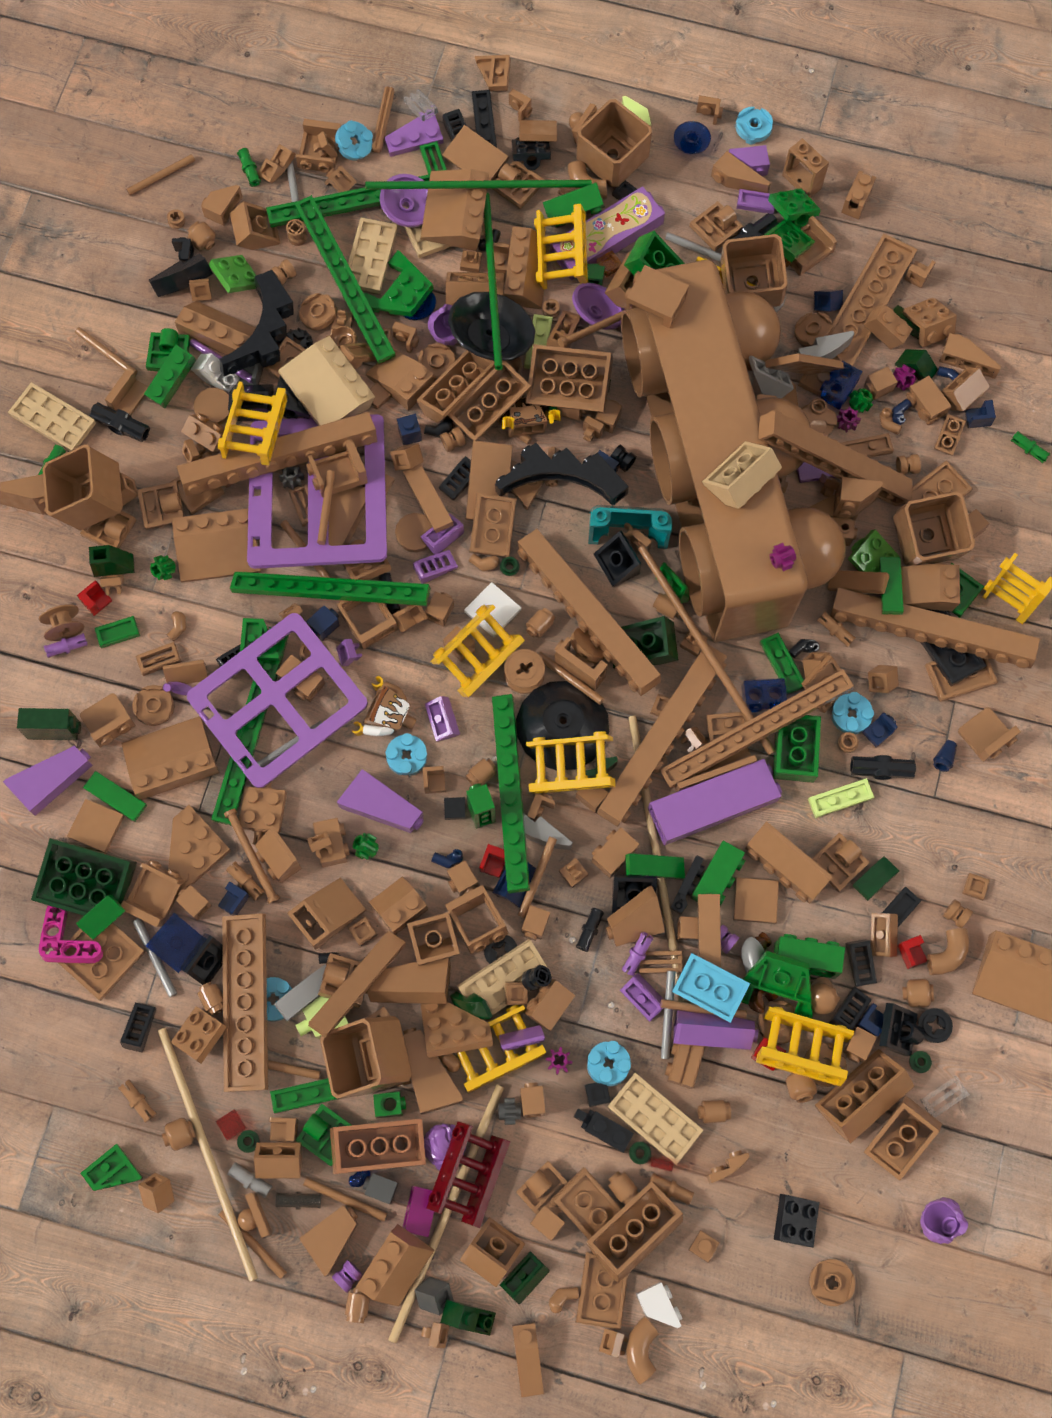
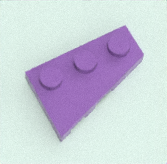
(413, 135)

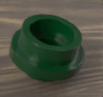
(509, 561)
(914, 1064)
(240, 1141)
(647, 1153)

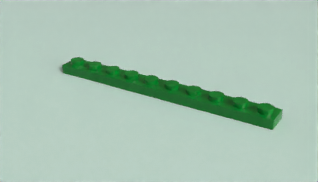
(329, 204)
(345, 279)
(330, 588)
(234, 778)
(510, 794)

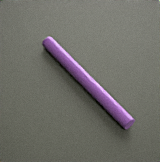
(205, 350)

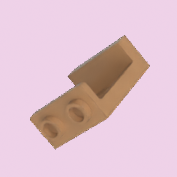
(307, 157)
(823, 246)
(657, 294)
(347, 467)
(577, 667)
(153, 893)

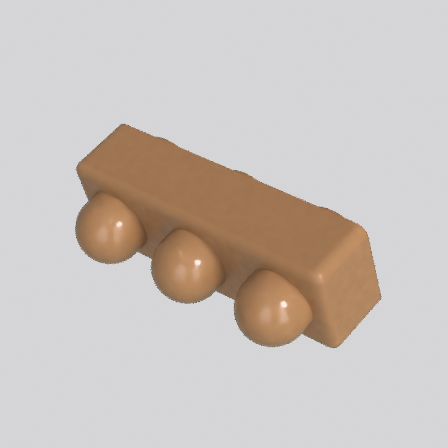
(699, 417)

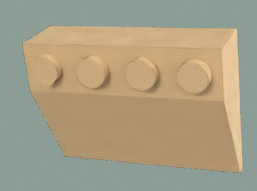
(327, 383)

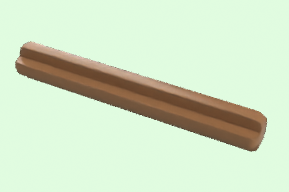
(383, 118)

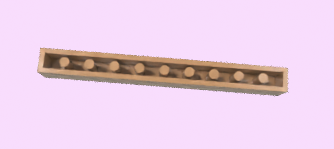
(288, 451)
(832, 456)
(588, 612)
(937, 629)
(659, 739)

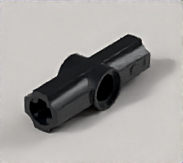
(759, 228)
(119, 422)
(882, 767)

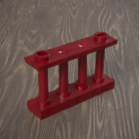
(486, 1179)

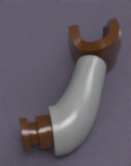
(751, 952)

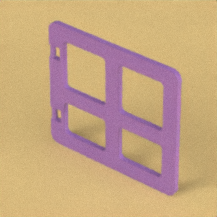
(274, 695)

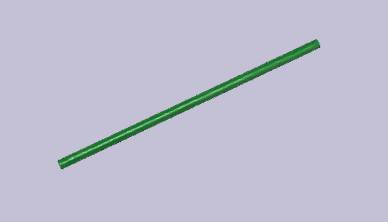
(373, 185)
(492, 285)

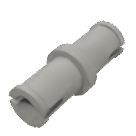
(249, 1180)

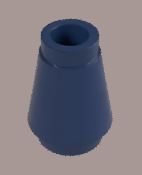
(945, 757)

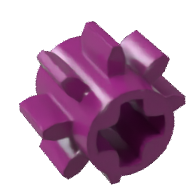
(904, 376)
(852, 420)
(783, 556)
(558, 1067)

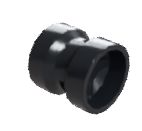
(624, 458)
(536, 978)

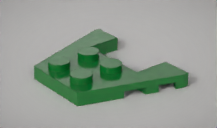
(406, 292)
(784, 978)

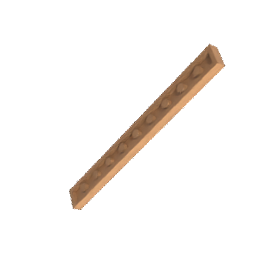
(757, 728)

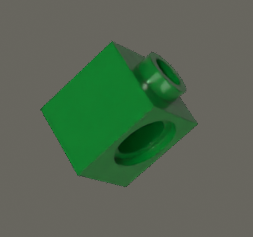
(380, 1099)

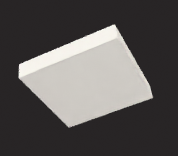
(505, 608)

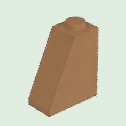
(636, 916)
(330, 1238)

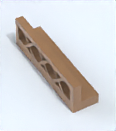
(732, 763)

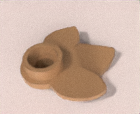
(820, 419)

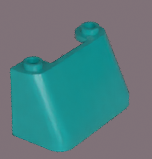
(654, 519)

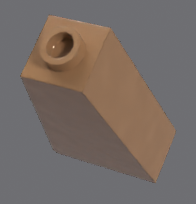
(345, 515)
(413, 983)
(429, 1078)

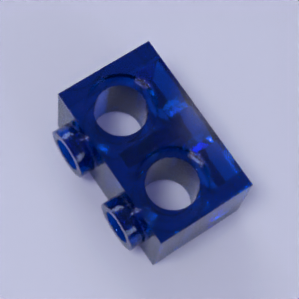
(842, 385)
(763, 689)

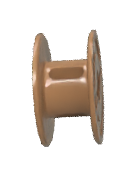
(60, 620)
(525, 660)

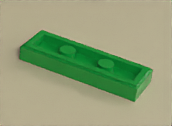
(893, 597)
(782, 662)
(115, 796)
(655, 865)
(301, 1096)

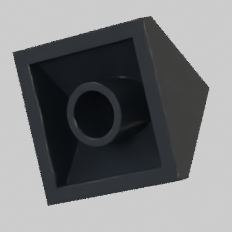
(618, 559)
(628, 887)
(204, 960)

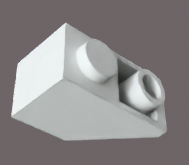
(208, 369)
(657, 1305)

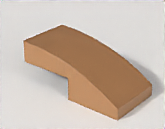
(274, 168)

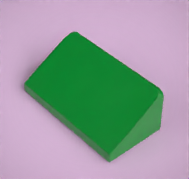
(676, 583)
(101, 916)

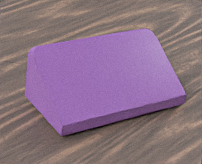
(439, 541)
(442, 718)
(643, 996)
(521, 1038)

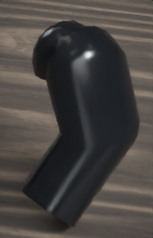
(482, 243)
(444, 426)
(804, 645)

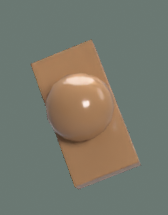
(578, 119)
(357, 353)
(254, 1217)

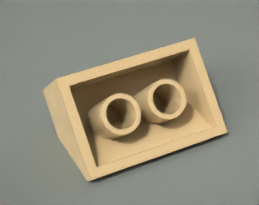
(743, 474)

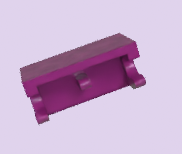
(417, 1216)

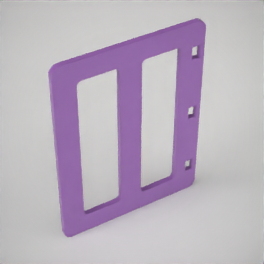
(314, 554)

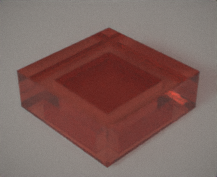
(231, 1124)
(661, 1164)

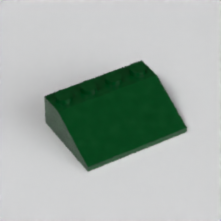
(80, 877)

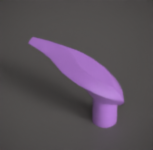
(177, 687)

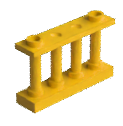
(578, 253)
(268, 434)
(1030, 602)
(496, 656)
(561, 782)
(513, 1061)
(791, 1061)

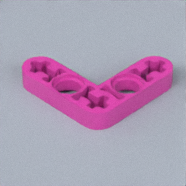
(59, 945)

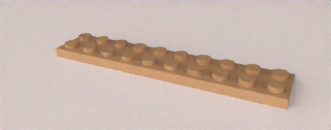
(871, 290)

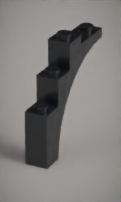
(262, 345)
(564, 466)

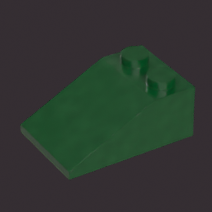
(655, 639)

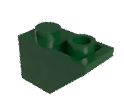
(109, 560)
(468, 1317)

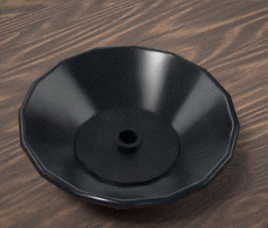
(472, 326)
(541, 715)

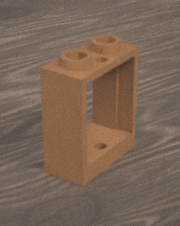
(795, 171)
(374, 634)
(467, 902)

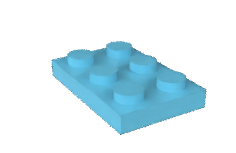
(711, 987)

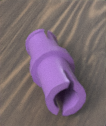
(65, 645)
(637, 953)

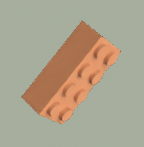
(377, 1146)

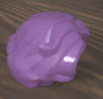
(439, 326)
(437, 1142)
(943, 1221)

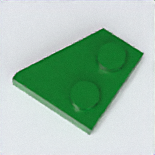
(251, 631)

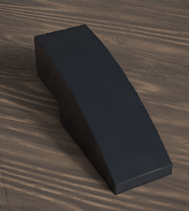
(178, 275)

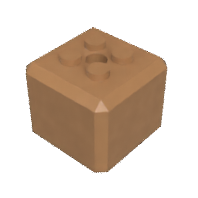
(617, 132)
(757, 259)
(82, 487)
(945, 519)
(366, 1057)

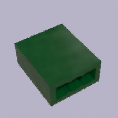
(48, 724)

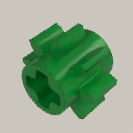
(861, 400)
(162, 567)
(365, 846)

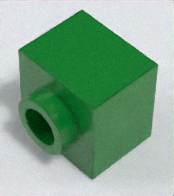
(595, 274)

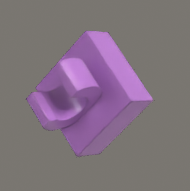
(347, 652)

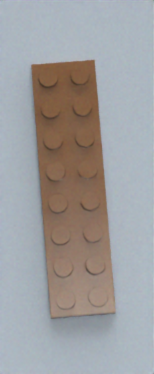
(245, 1003)

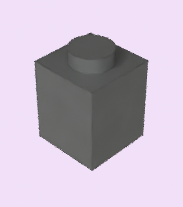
(380, 1188)

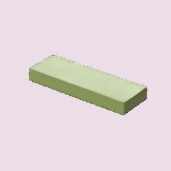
(543, 328)
(841, 798)

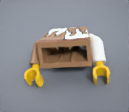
(386, 712)

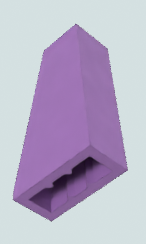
(48, 779)
(379, 803)
(713, 1031)

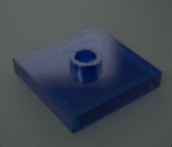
(174, 942)

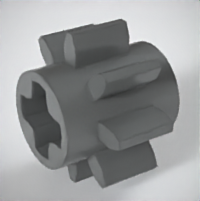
(291, 477)
(509, 1111)

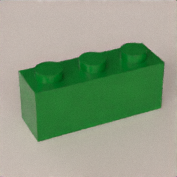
(562, 205)
(170, 376)
(480, 805)
(720, 871)

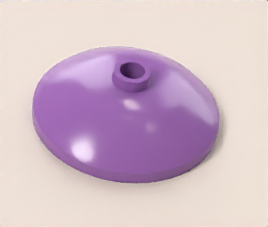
(414, 199)
(594, 304)

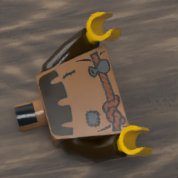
(527, 418)

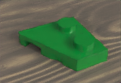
(111, 1170)

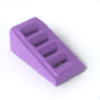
(425, 562)

